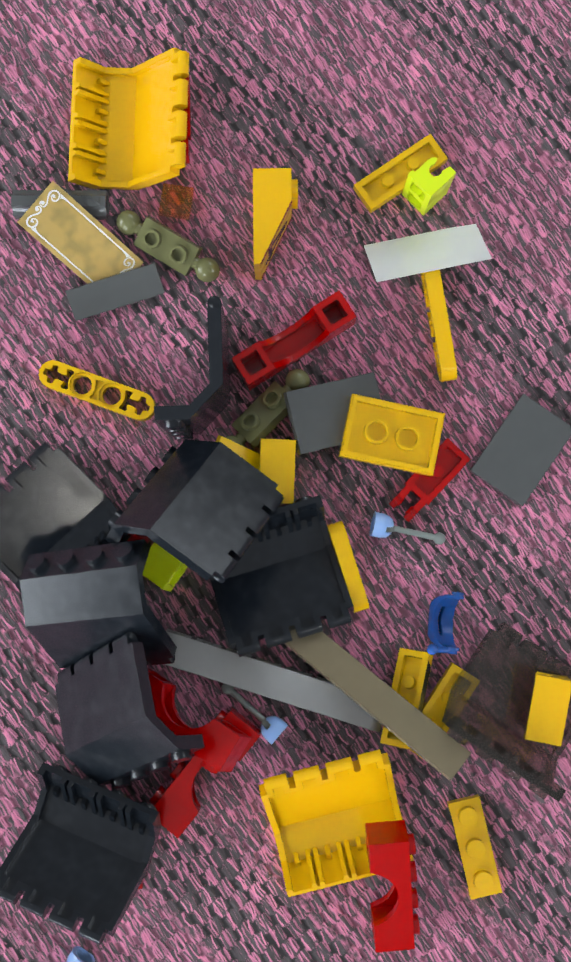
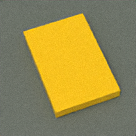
(391, 435)

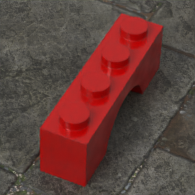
(311, 331)
(221, 739)
(179, 801)
(389, 857)

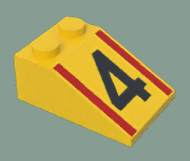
(273, 202)

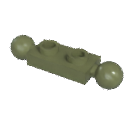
(167, 246)
(267, 410)

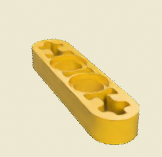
(439, 325)
(97, 391)

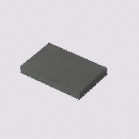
(321, 410)
(522, 450)

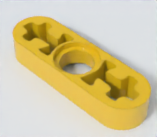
(348, 565)

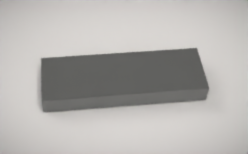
(115, 291)

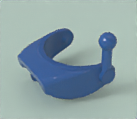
(443, 641)

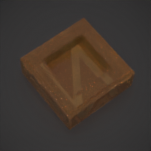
(176, 201)

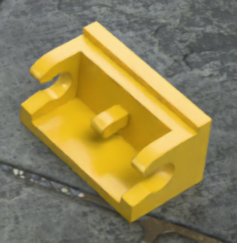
(278, 464)
(548, 708)

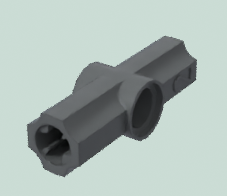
(93, 201)

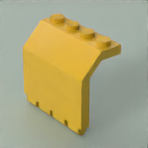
(128, 122)
(323, 817)

